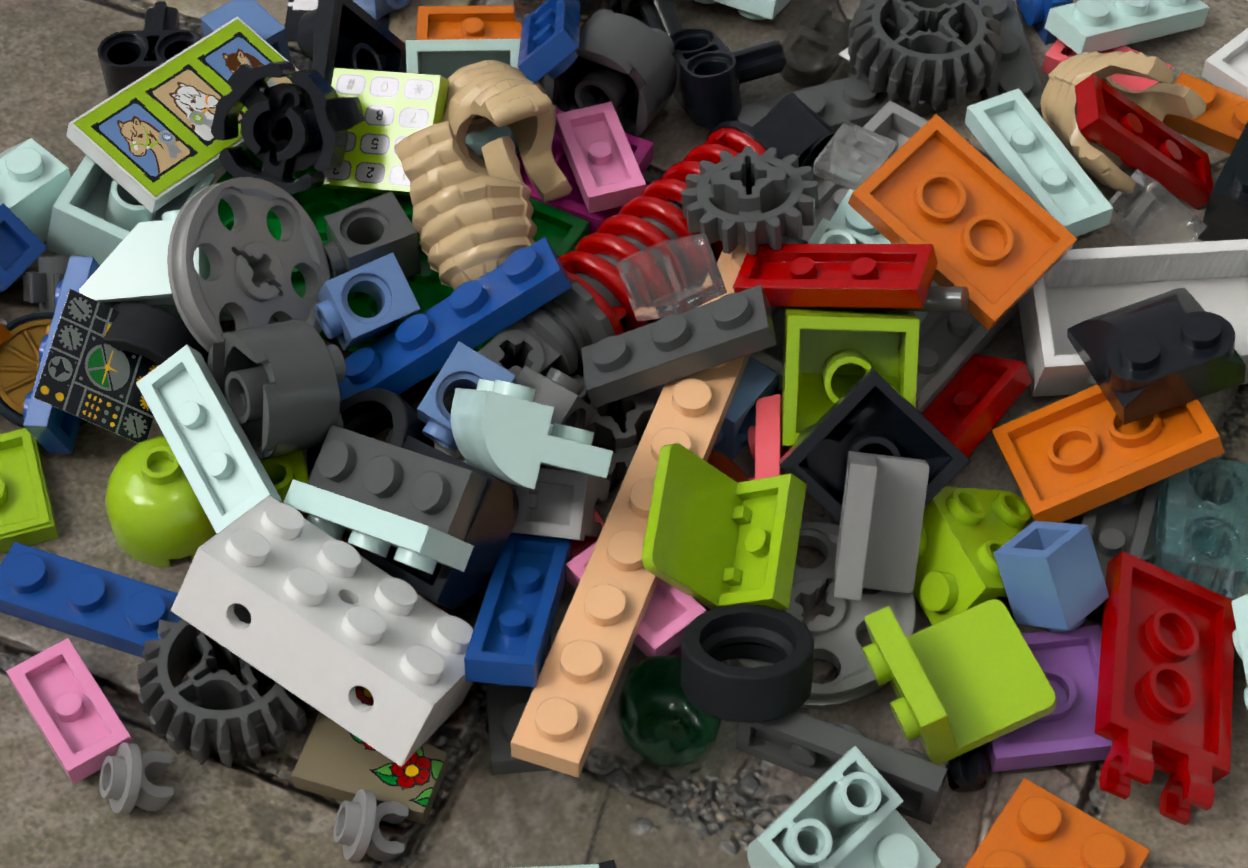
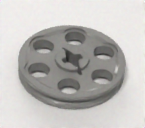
(231, 251)
(838, 627)

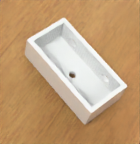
(1109, 278)
(328, 626)

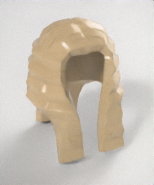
(498, 96)
(1060, 105)
(462, 216)

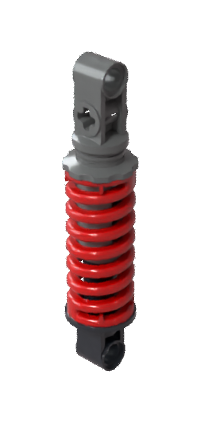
(598, 300)

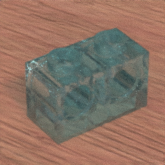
(1205, 515)

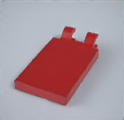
(1165, 685)

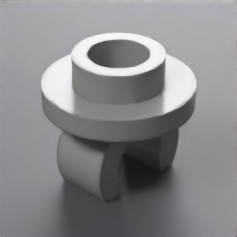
(126, 783)
(359, 827)

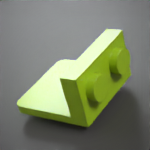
(722, 536)
(959, 545)
(958, 678)

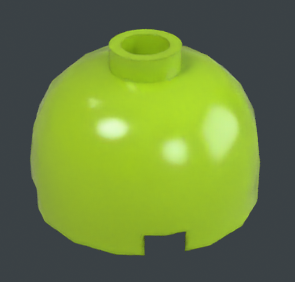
(154, 506)

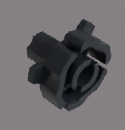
(285, 125)

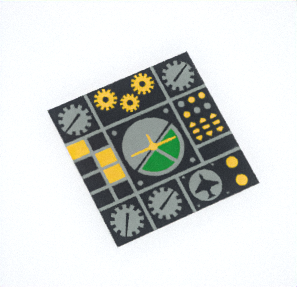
(93, 377)

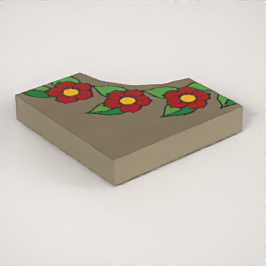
(341, 764)

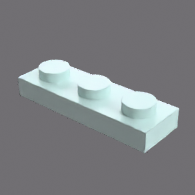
(1117, 23)
(1038, 161)
(206, 437)
(378, 529)

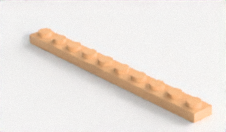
(615, 585)

